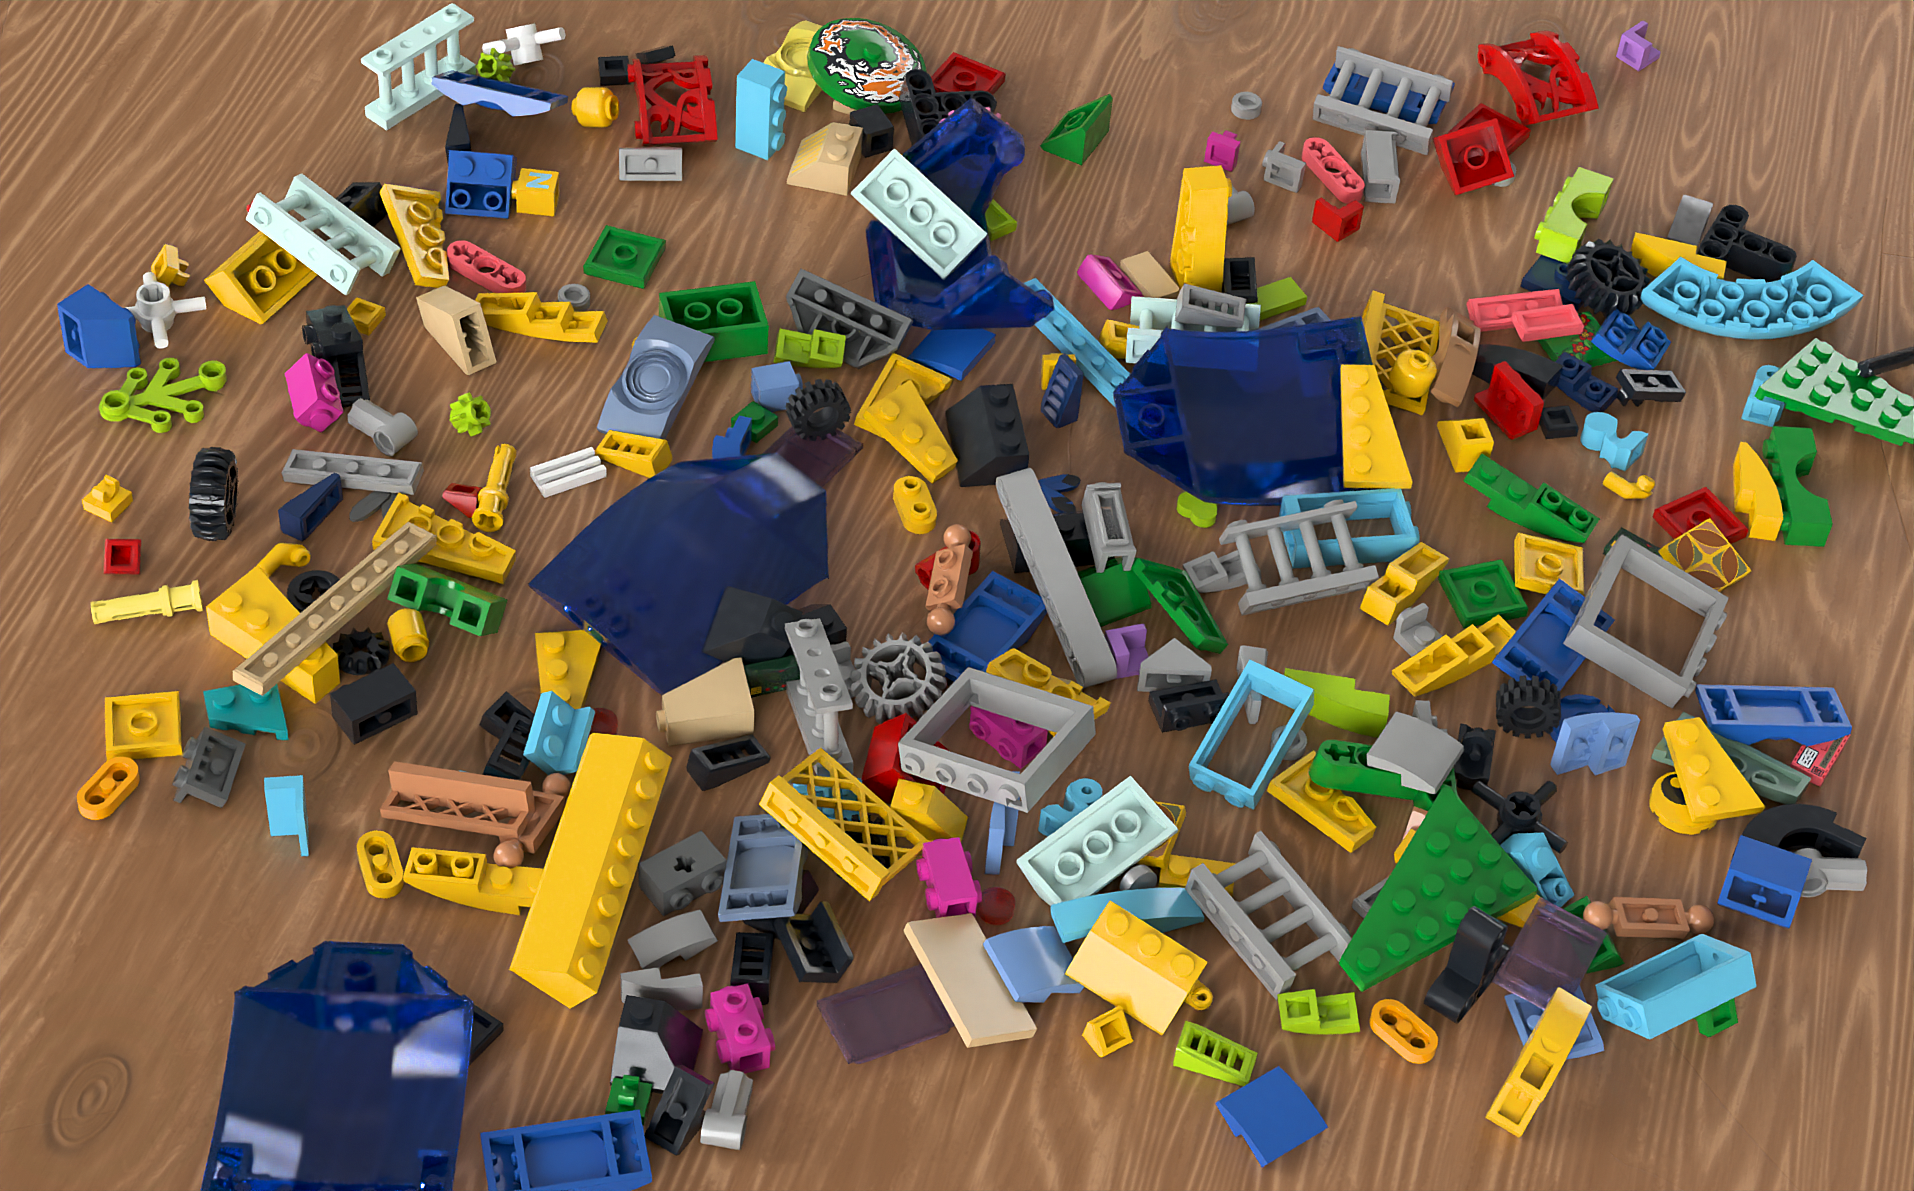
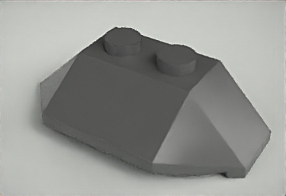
(868, 326)

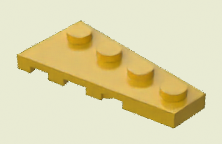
(418, 230)
(1368, 433)
(455, 546)

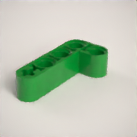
(1345, 767)

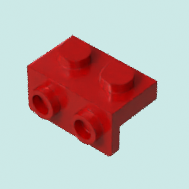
(1510, 402)

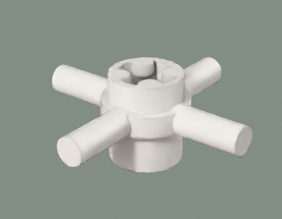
(525, 43)
(157, 309)

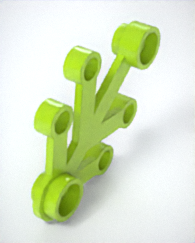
(121, 403)

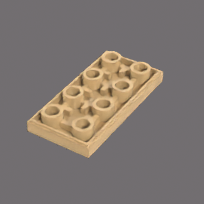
(968, 980)

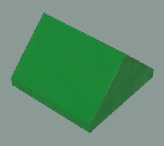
(1080, 131)
(1114, 592)

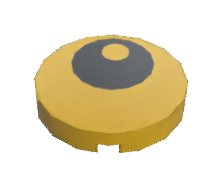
(1671, 807)

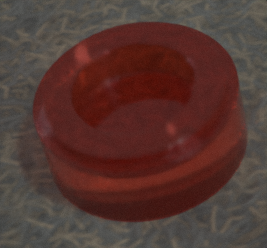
(604, 722)
(996, 906)

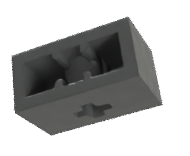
(682, 873)

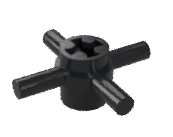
(1520, 813)

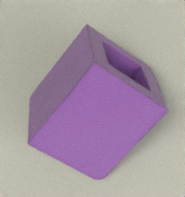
(1635, 49)
(1127, 648)

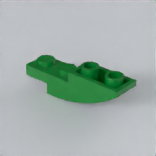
(1537, 509)

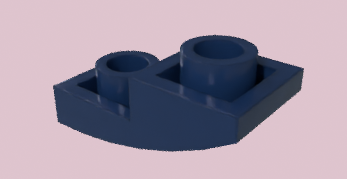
(1582, 386)

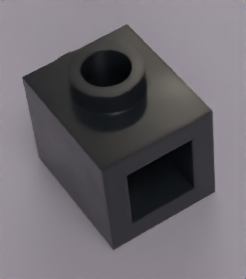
(877, 130)

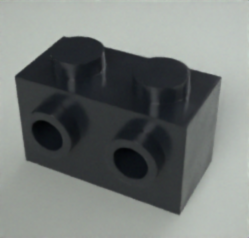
(373, 703)

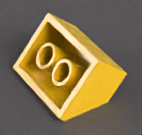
(259, 278)
(1136, 967)

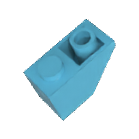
(1540, 865)

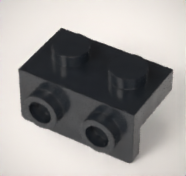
(331, 332)
(1187, 705)
(815, 945)

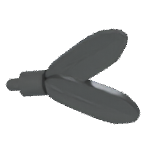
(371, 504)

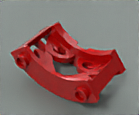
(1545, 49)
(689, 75)

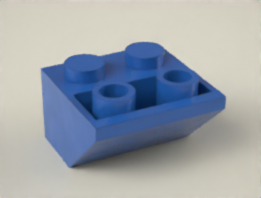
(480, 184)
(98, 330)
(1764, 882)

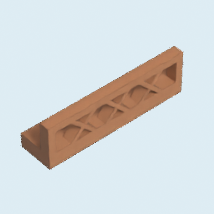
(462, 795)

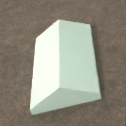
(919, 214)
(1097, 845)

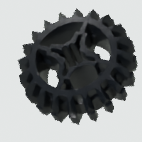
(1607, 278)
(213, 493)

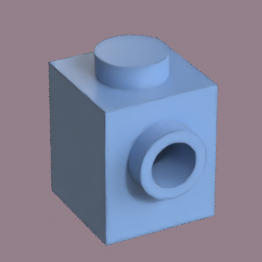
(774, 384)

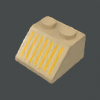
(828, 159)

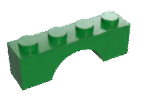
(1805, 515)

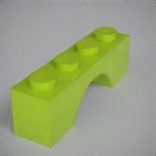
(1562, 229)

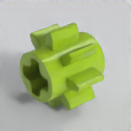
(495, 66)
(470, 414)

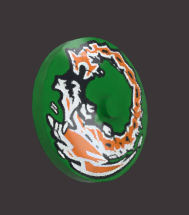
(862, 63)

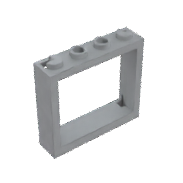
(1623, 659)
(1068, 718)

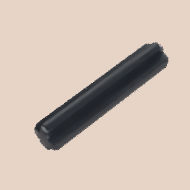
(1886, 362)

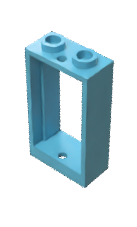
(1370, 505)
(1269, 684)
(1675, 986)

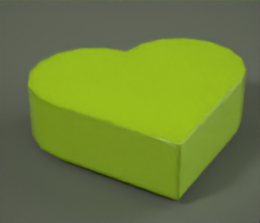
(1201, 513)

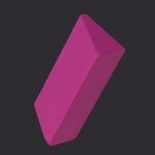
(1107, 281)

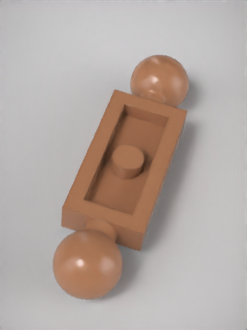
(949, 579)
(549, 808)
(1649, 917)

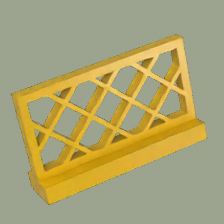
(1374, 321)
(828, 836)

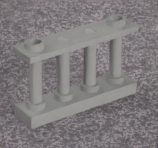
(1359, 117)
(1290, 589)
(818, 693)
(1253, 943)

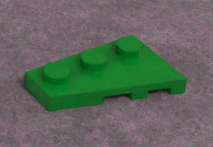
(1182, 602)

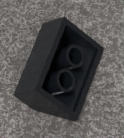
(987, 435)
(1073, 531)

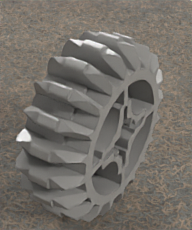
(891, 663)

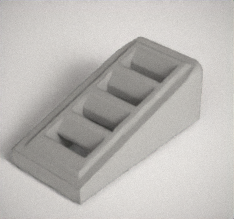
(1190, 309)
(1253, 701)

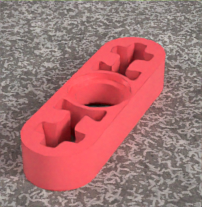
(1321, 155)
(468, 259)

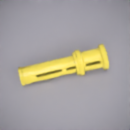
(164, 601)

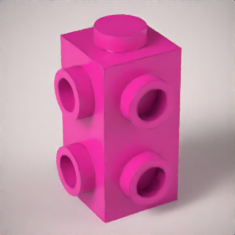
(314, 392)
(1010, 737)
(948, 878)
(739, 1029)

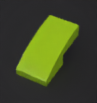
(811, 351)
(1318, 1015)

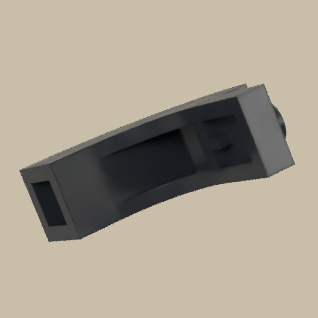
(1804, 827)

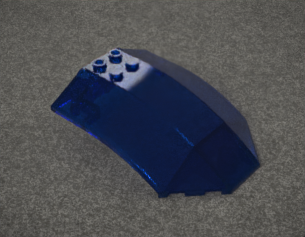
(1243, 410)
(662, 554)
(343, 1076)

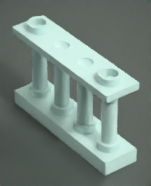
(416, 90)
(334, 220)
(1160, 312)

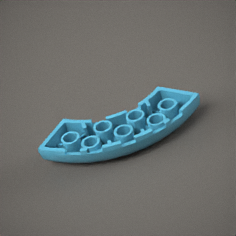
(1750, 306)

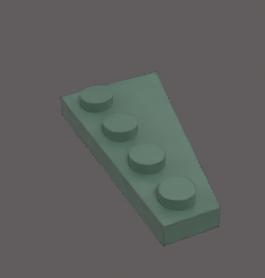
(1763, 773)

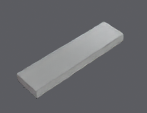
(354, 471)

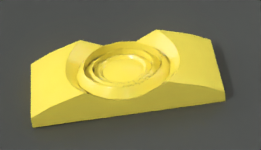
(793, 60)

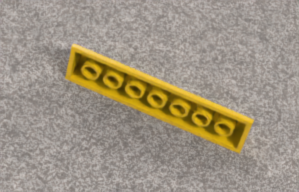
(591, 867)

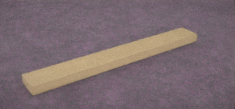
(332, 609)

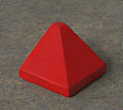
(462, 497)
(122, 556)

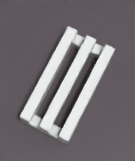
(565, 468)

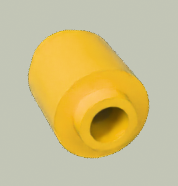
(408, 634)

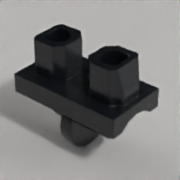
(1476, 758)

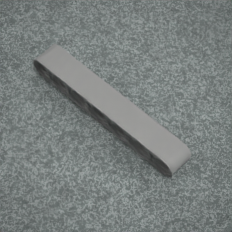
(1056, 578)

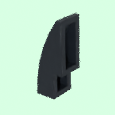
(1534, 369)

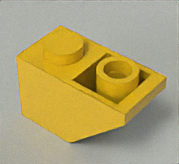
(1465, 441)

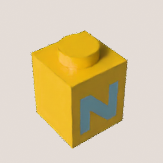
(536, 192)

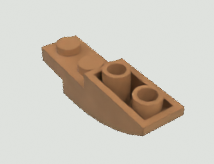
(1455, 356)

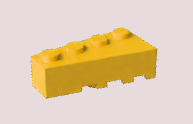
(1201, 228)
(255, 612)

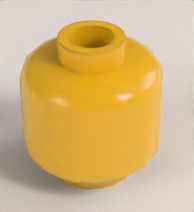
(595, 107)
(1412, 373)

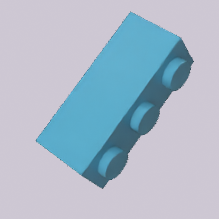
(760, 109)

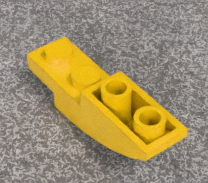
(471, 880)
(1539, 1062)

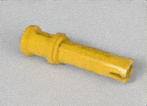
(493, 497)

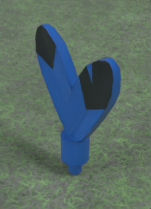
(1054, 486)

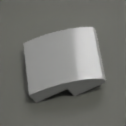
(1415, 751)

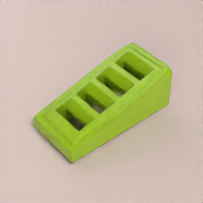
(1200, 1063)

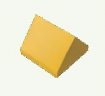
(1108, 1032)

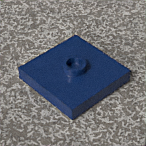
(1548, 275)

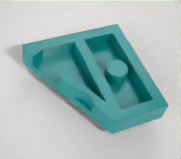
(246, 710)

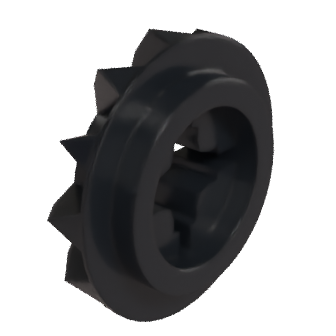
(302, 587)
(361, 662)

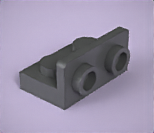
(209, 767)

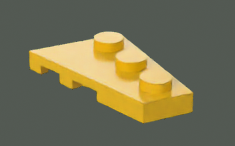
(896, 373)
(1707, 775)
(1322, 807)

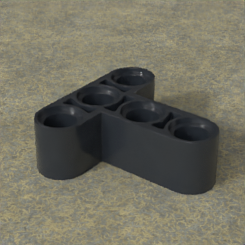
(926, 108)
(1745, 250)
(1471, 965)

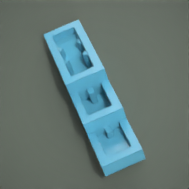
(1159, 907)

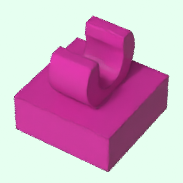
(1222, 150)

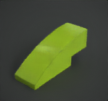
(1342, 705)

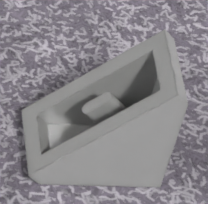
(1172, 667)

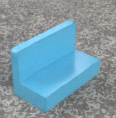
(287, 808)

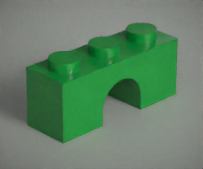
(435, 592)

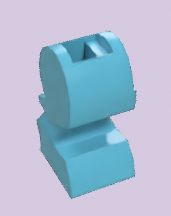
(1765, 411)
(1601, 435)
(1075, 801)

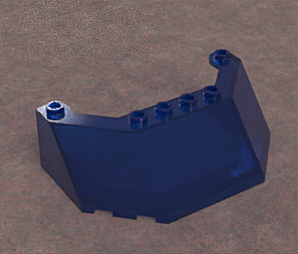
(966, 163)

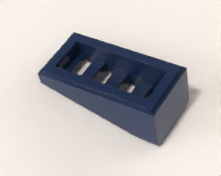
(1063, 395)
(309, 509)

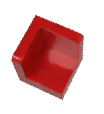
(1335, 221)

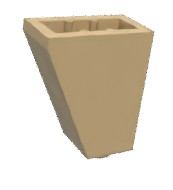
(458, 327)
(708, 707)

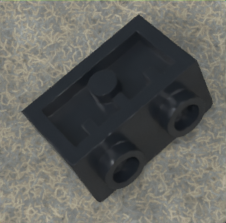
(364, 201)

